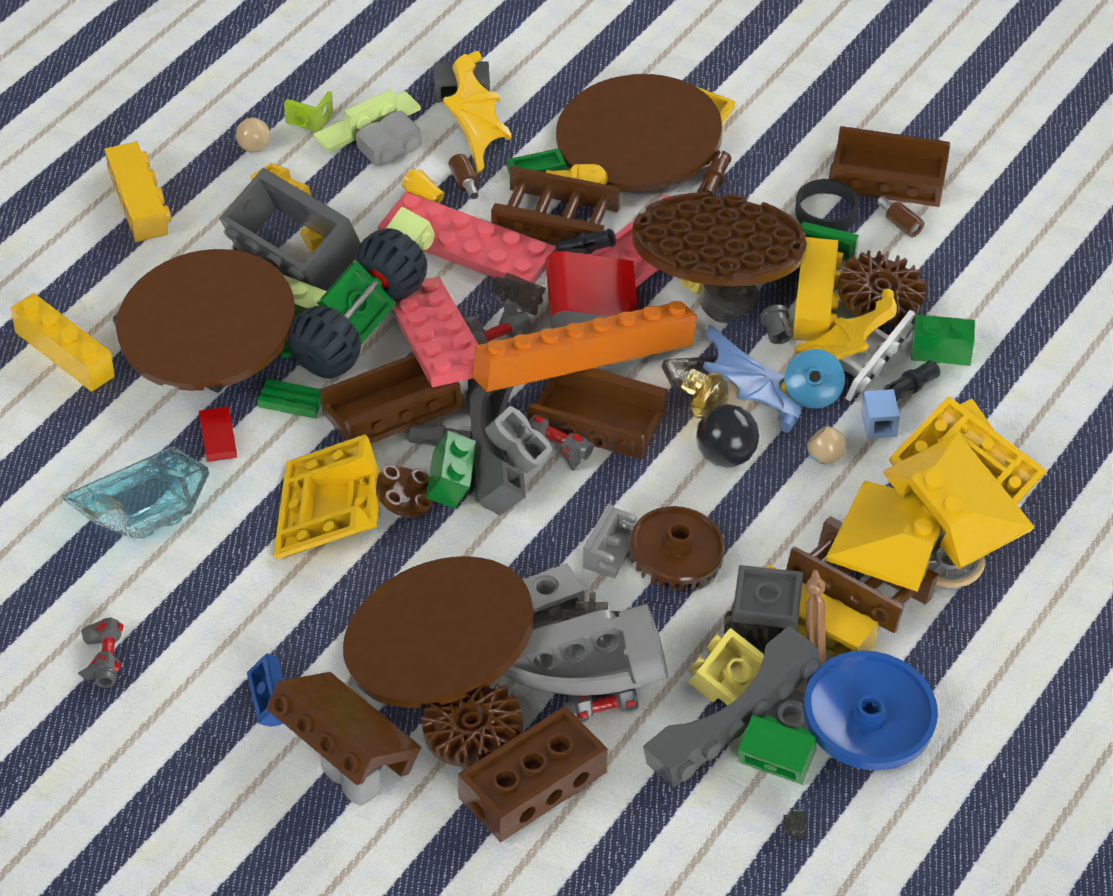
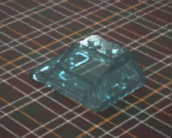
(143, 494)

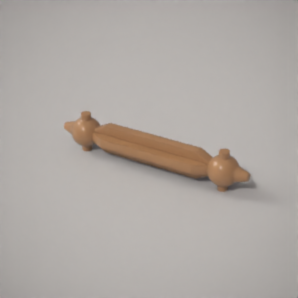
(816, 615)

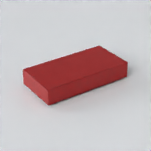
(217, 434)

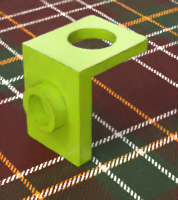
(309, 116)

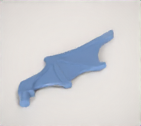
(752, 379)

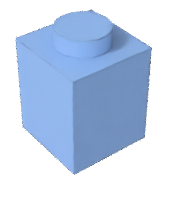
(880, 413)

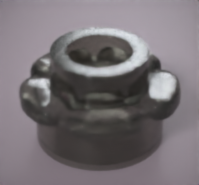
(795, 824)

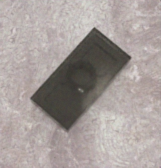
(678, 368)

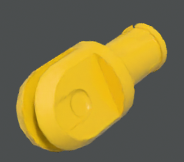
(585, 172)

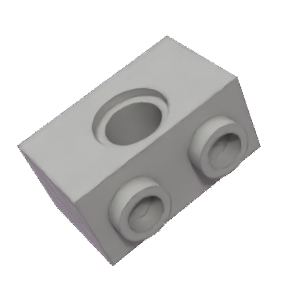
(552, 592)

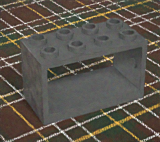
(260, 201)

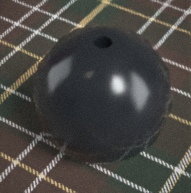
(727, 435)

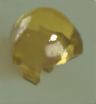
(708, 391)

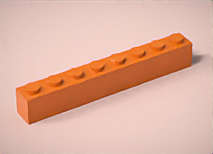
(583, 345)

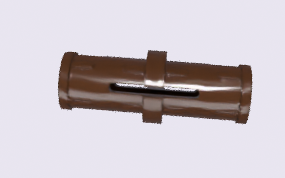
(715, 173)

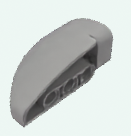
(593, 654)

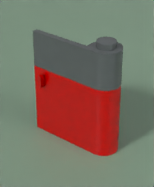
(588, 287)

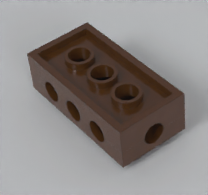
(532, 773)

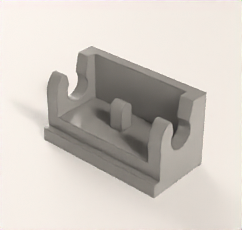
(609, 542)

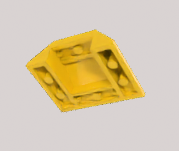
(1006, 462)
(327, 497)
(961, 498)
(886, 536)

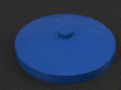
(870, 710)

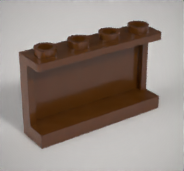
(891, 165)
(387, 400)
(604, 409)
(342, 726)

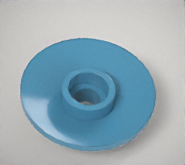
(814, 394)

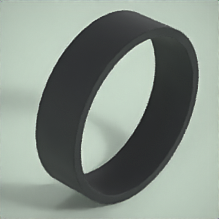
(830, 187)

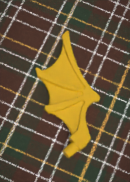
(475, 109)
(851, 334)

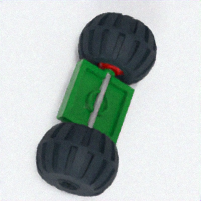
(330, 335)

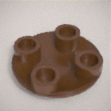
(403, 491)

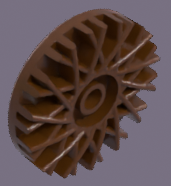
(866, 278)
(677, 547)
(472, 726)

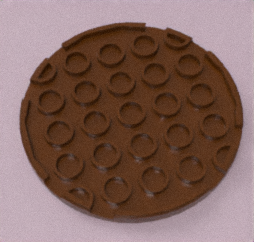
(641, 130)
(719, 239)
(205, 319)
(438, 631)

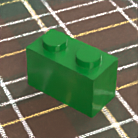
(943, 340)
(451, 469)
(777, 748)

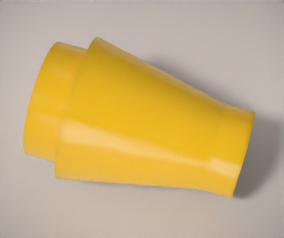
(420, 184)

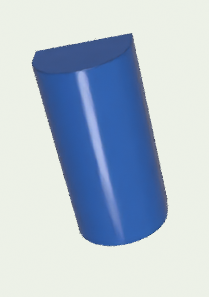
(263, 680)

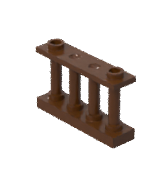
(549, 186)
(851, 592)

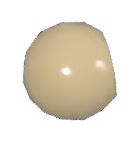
(253, 135)
(826, 445)

